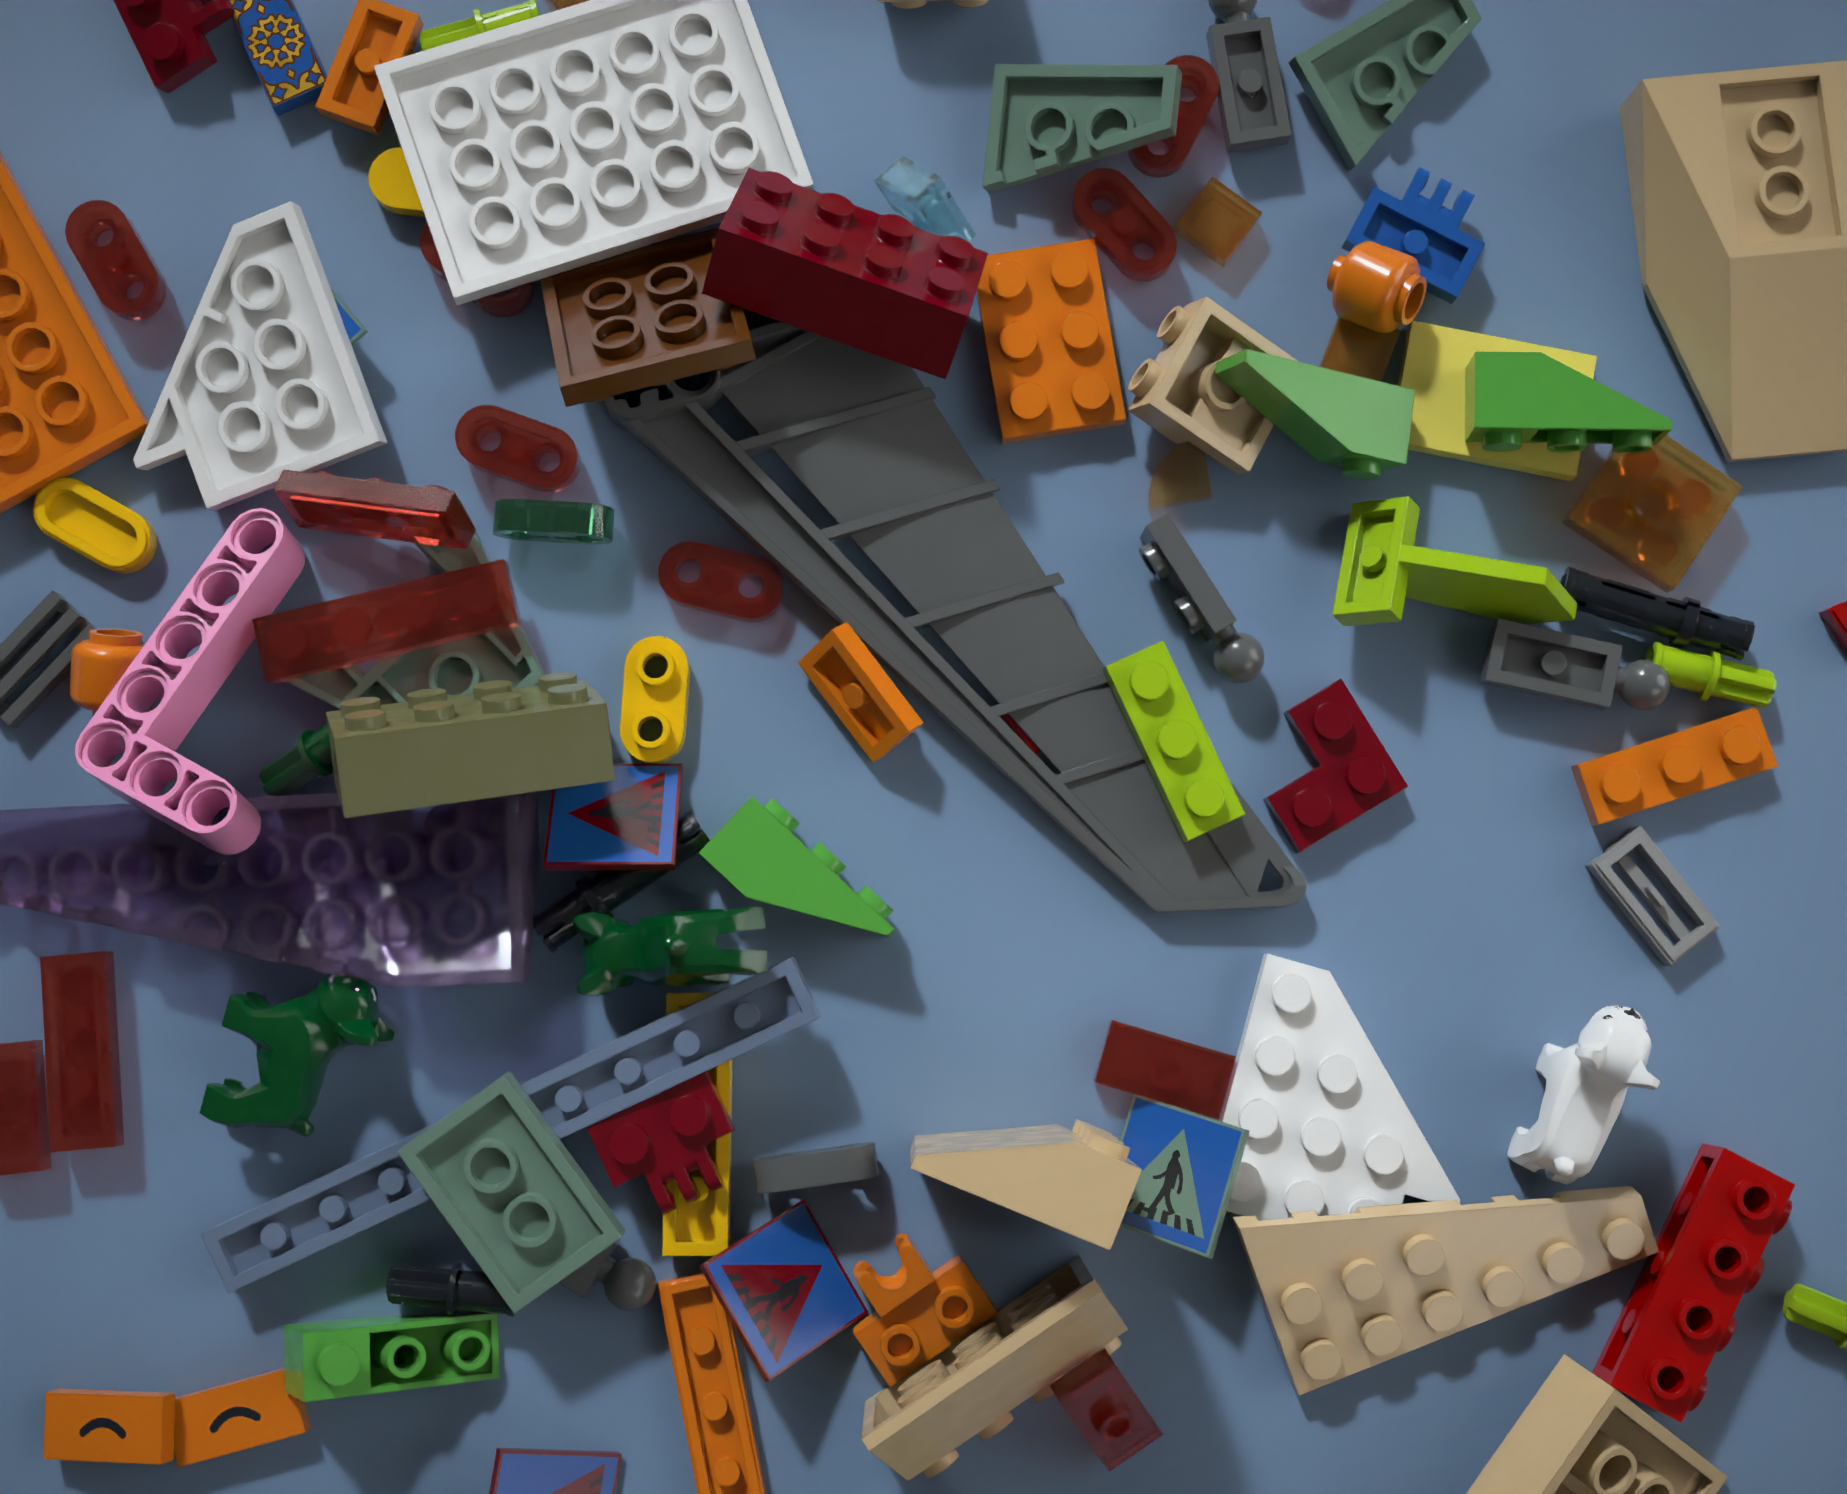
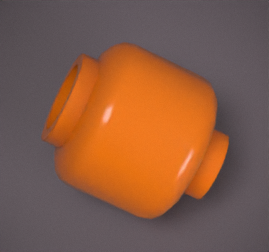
(1376, 287)
(100, 664)

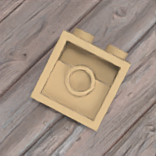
(1186, 398)

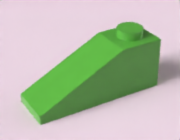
(1327, 411)

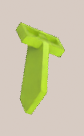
(1385, 568)

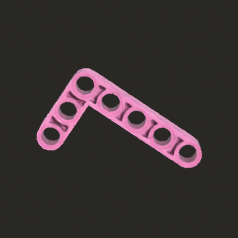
(191, 684)

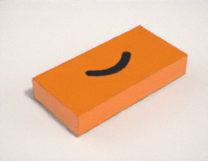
(236, 1417)
(109, 1426)

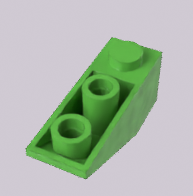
(1541, 400)
(777, 869)
(388, 1354)

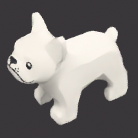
(1584, 1094)

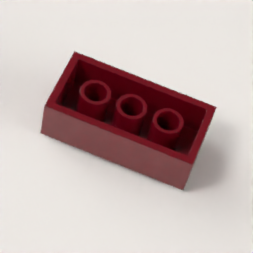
(844, 272)

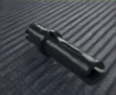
(1678, 620)
(611, 889)

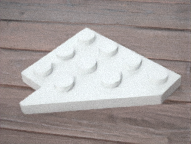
(262, 370)
(1319, 1107)

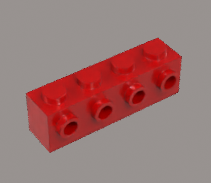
(1694, 1283)

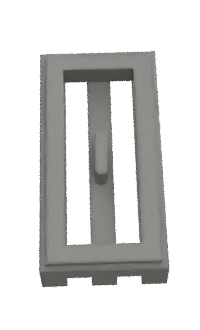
(1635, 913)

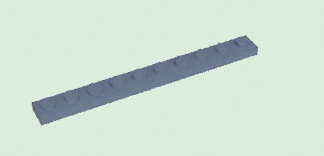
(566, 1096)

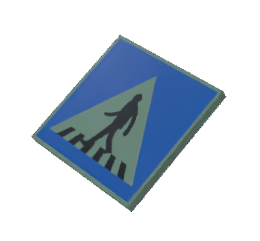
(1184, 1176)

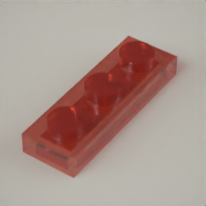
(375, 508)
(82, 1051)

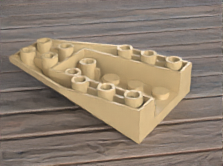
(1748, 246)

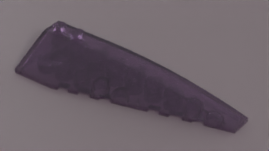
(362, 897)

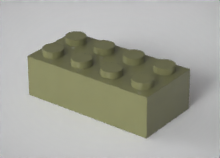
(469, 744)

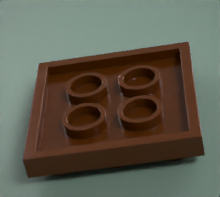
(641, 320)

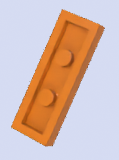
(1674, 766)

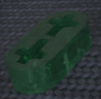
(553, 521)

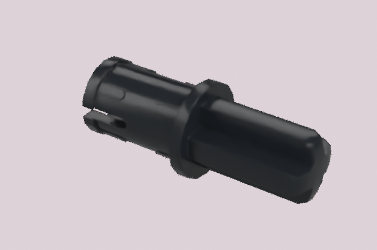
(444, 1288)

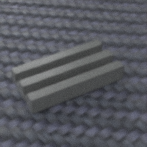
(21, 639)

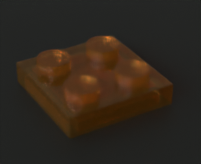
(1653, 509)

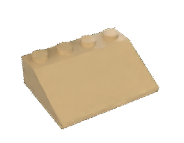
(1046, 1172)
(991, 1372)
(1592, 1441)

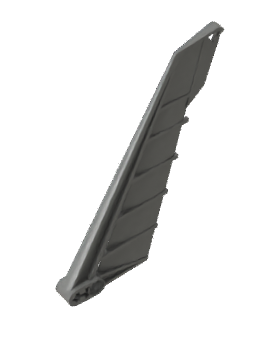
(918, 507)

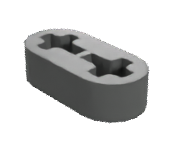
(816, 1167)

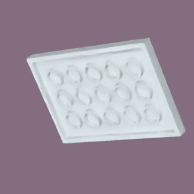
(586, 134)

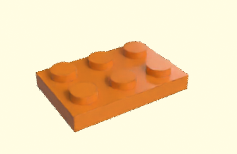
(1049, 342)

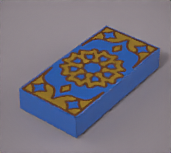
(280, 52)

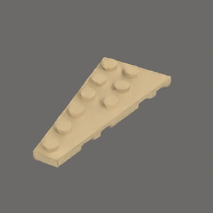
(1412, 1273)

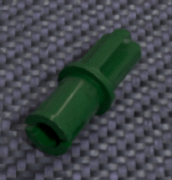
(299, 764)

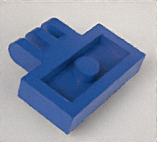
(1423, 231)

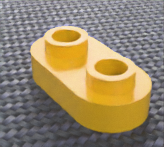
(655, 698)

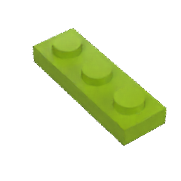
(1173, 741)

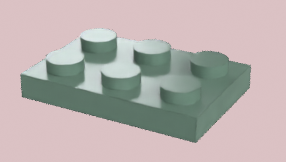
(512, 1192)

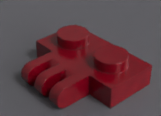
(173, 36)
(666, 1140)

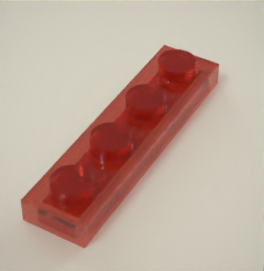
(386, 621)

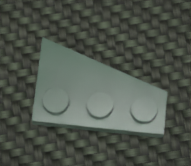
(1377, 65)
(1073, 115)

